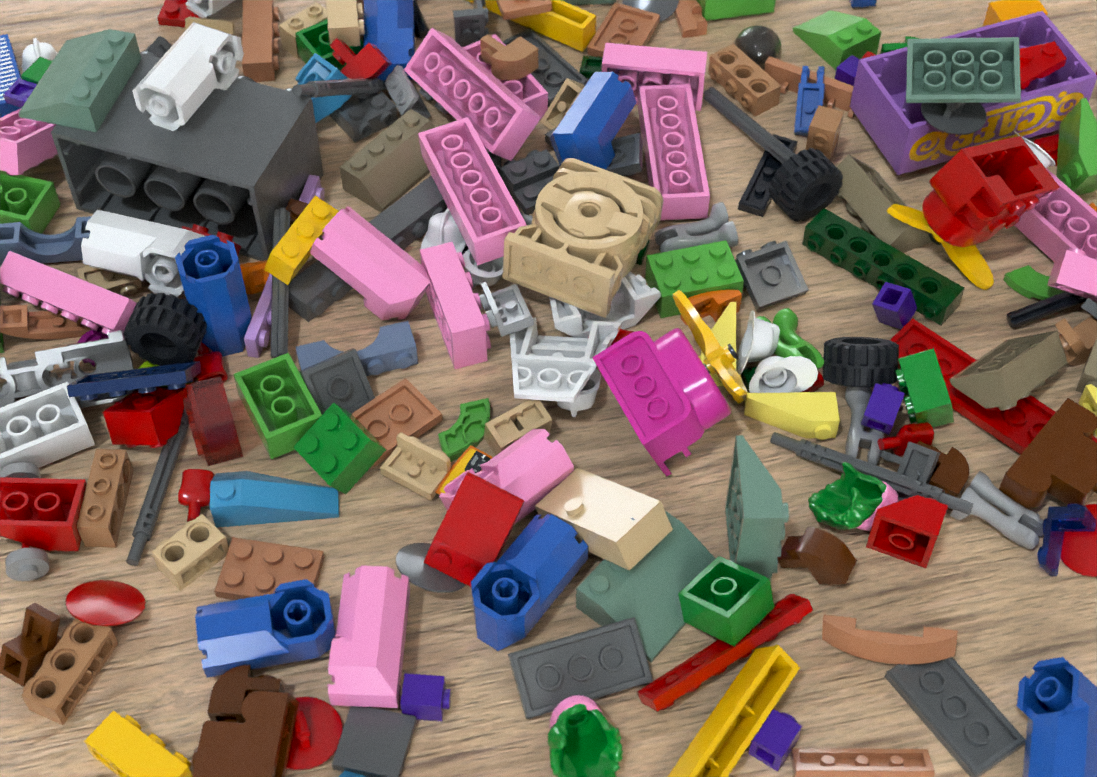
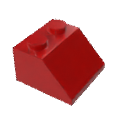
(146, 417)
(908, 529)

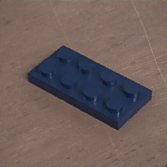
(143, 379)

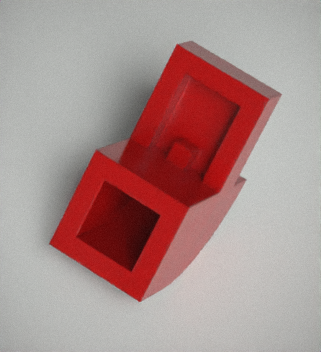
(366, 64)

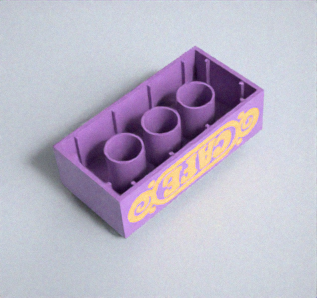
(914, 144)

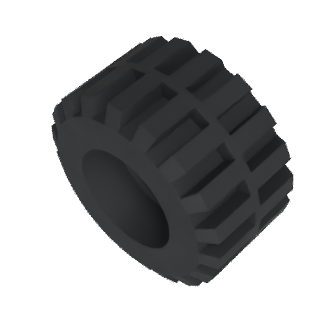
(805, 184)
(165, 329)
(860, 361)

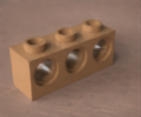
(744, 80)
(105, 498)
(72, 683)

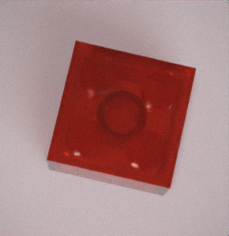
(212, 421)

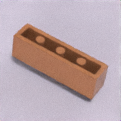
(260, 40)

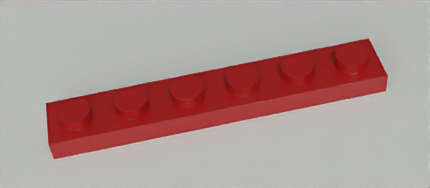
(717, 656)

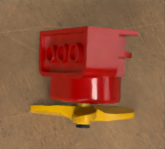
(976, 198)

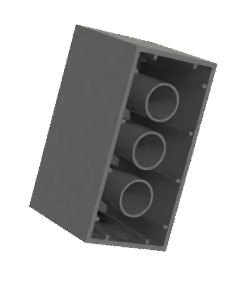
(219, 170)

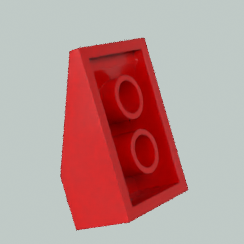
(42, 511)
(473, 529)

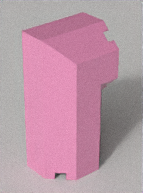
(371, 265)
(525, 469)
(369, 639)

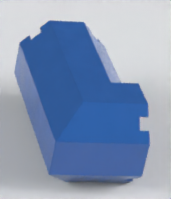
(392, 30)
(594, 121)
(217, 289)
(525, 580)
(266, 629)
(1059, 722)

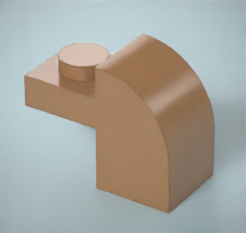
(509, 61)
(1077, 341)

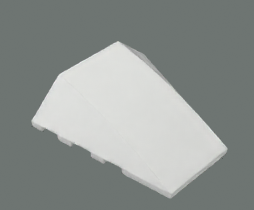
(627, 307)
(555, 365)

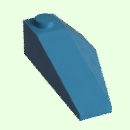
(317, 70)
(262, 499)

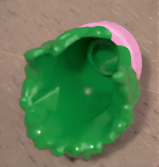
(851, 500)
(583, 740)

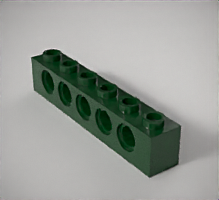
(881, 263)

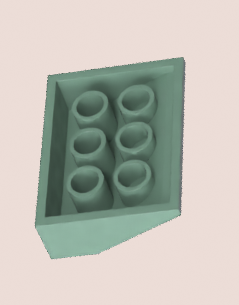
(963, 70)
(84, 80)
(754, 512)
(648, 589)

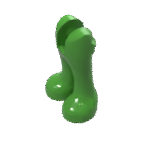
(790, 342)

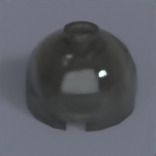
(759, 43)

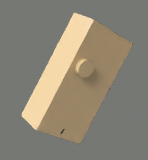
(608, 517)

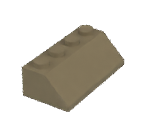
(388, 163)
(870, 198)
(1012, 370)

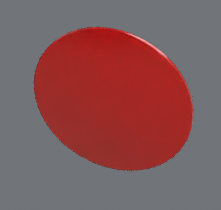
(1080, 549)
(105, 602)
(314, 734)

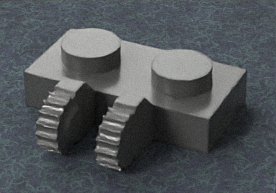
(916, 463)

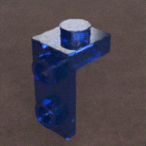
(1061, 519)

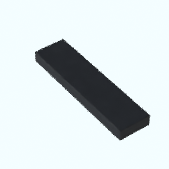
(756, 195)

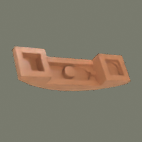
(19, 322)
(889, 647)

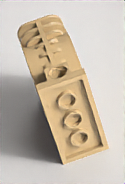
(596, 236)

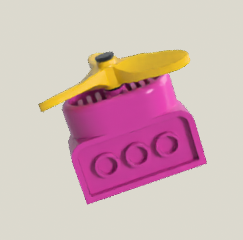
(668, 387)

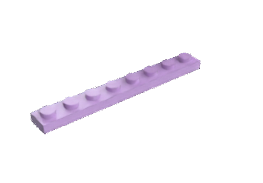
(259, 327)

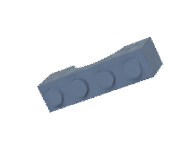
(43, 247)
(390, 351)

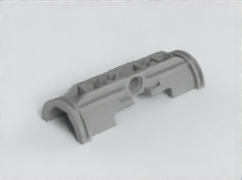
(35, 375)

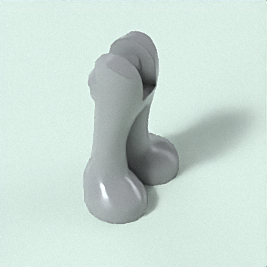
(707, 231)
(857, 400)
(1017, 525)

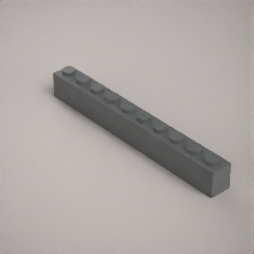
(401, 222)

